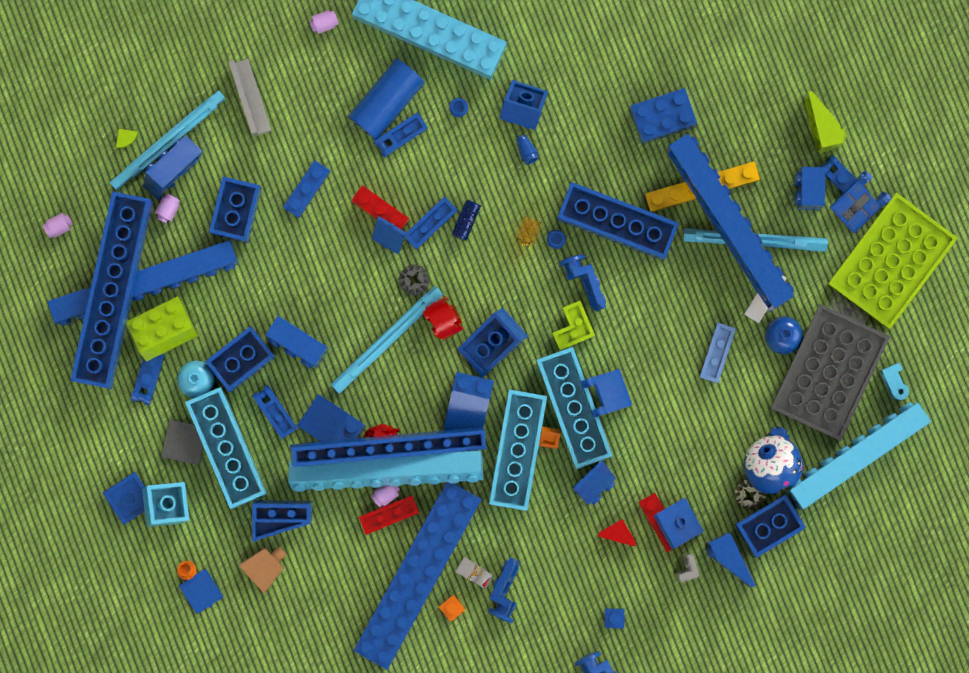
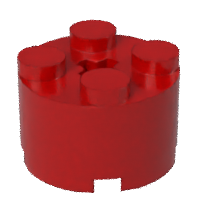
(444, 318)

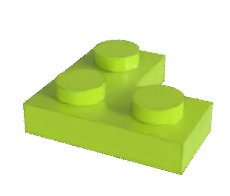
(577, 331)

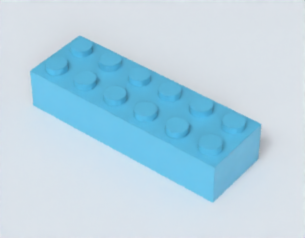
(573, 408)
(226, 448)
(518, 450)

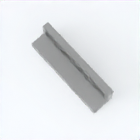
(250, 97)
(691, 569)

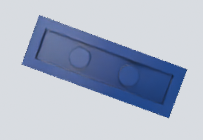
(306, 189)
(430, 223)

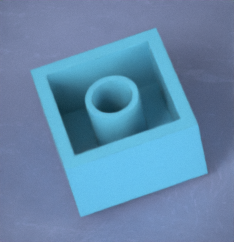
(165, 504)

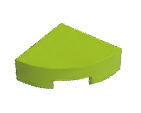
(126, 138)

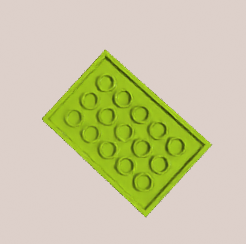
(892, 261)

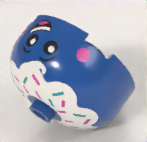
(773, 464)

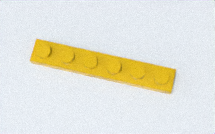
(681, 192)

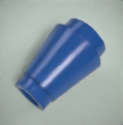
(527, 150)

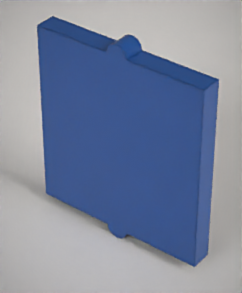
(388, 235)
(201, 591)

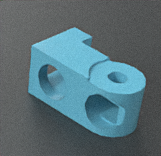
(894, 382)

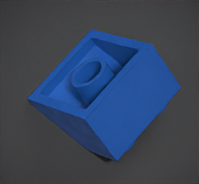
(523, 105)

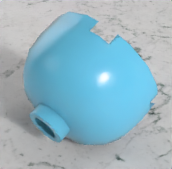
(196, 379)

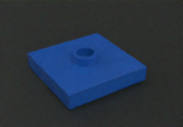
(126, 498)
(678, 523)

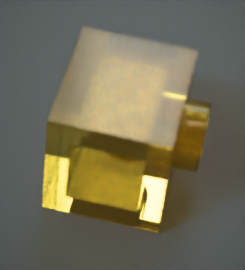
(528, 231)

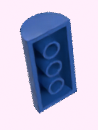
(386, 99)

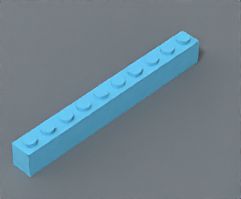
(390, 471)

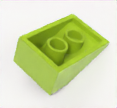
(824, 127)

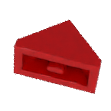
(619, 533)

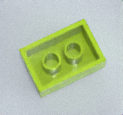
(162, 328)

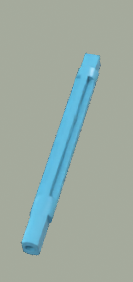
(167, 140)
(776, 241)
(385, 340)

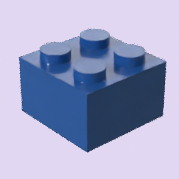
(810, 188)

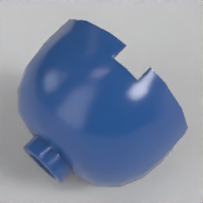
(783, 335)

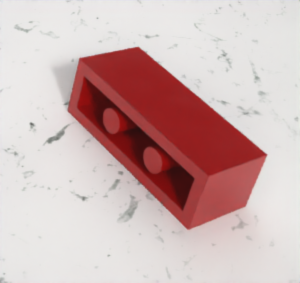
(377, 207)

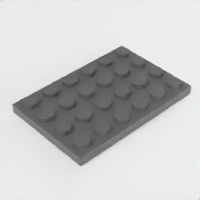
(830, 372)

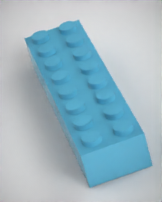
(434, 33)
(859, 455)

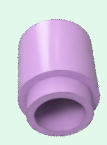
(323, 21)
(167, 208)
(57, 225)
(385, 494)

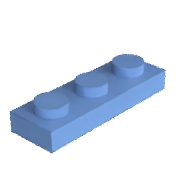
(717, 353)

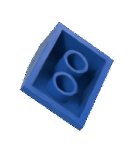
(492, 342)
(468, 402)
(329, 422)
(594, 483)
(726, 553)

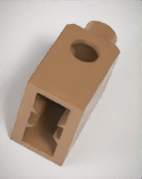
(264, 567)

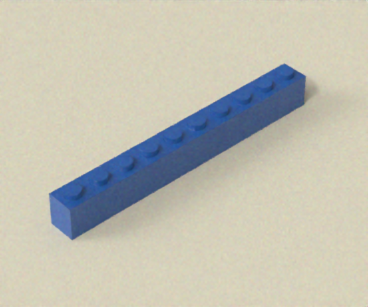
(154, 279)
(387, 446)

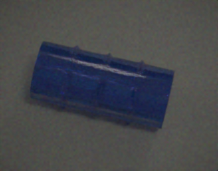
(466, 220)

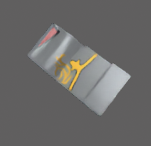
(474, 573)

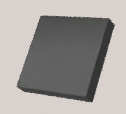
(182, 443)

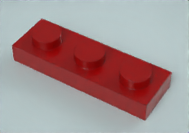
(651, 505)
(388, 515)

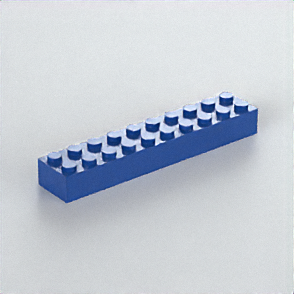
(729, 222)
(112, 290)
(417, 575)

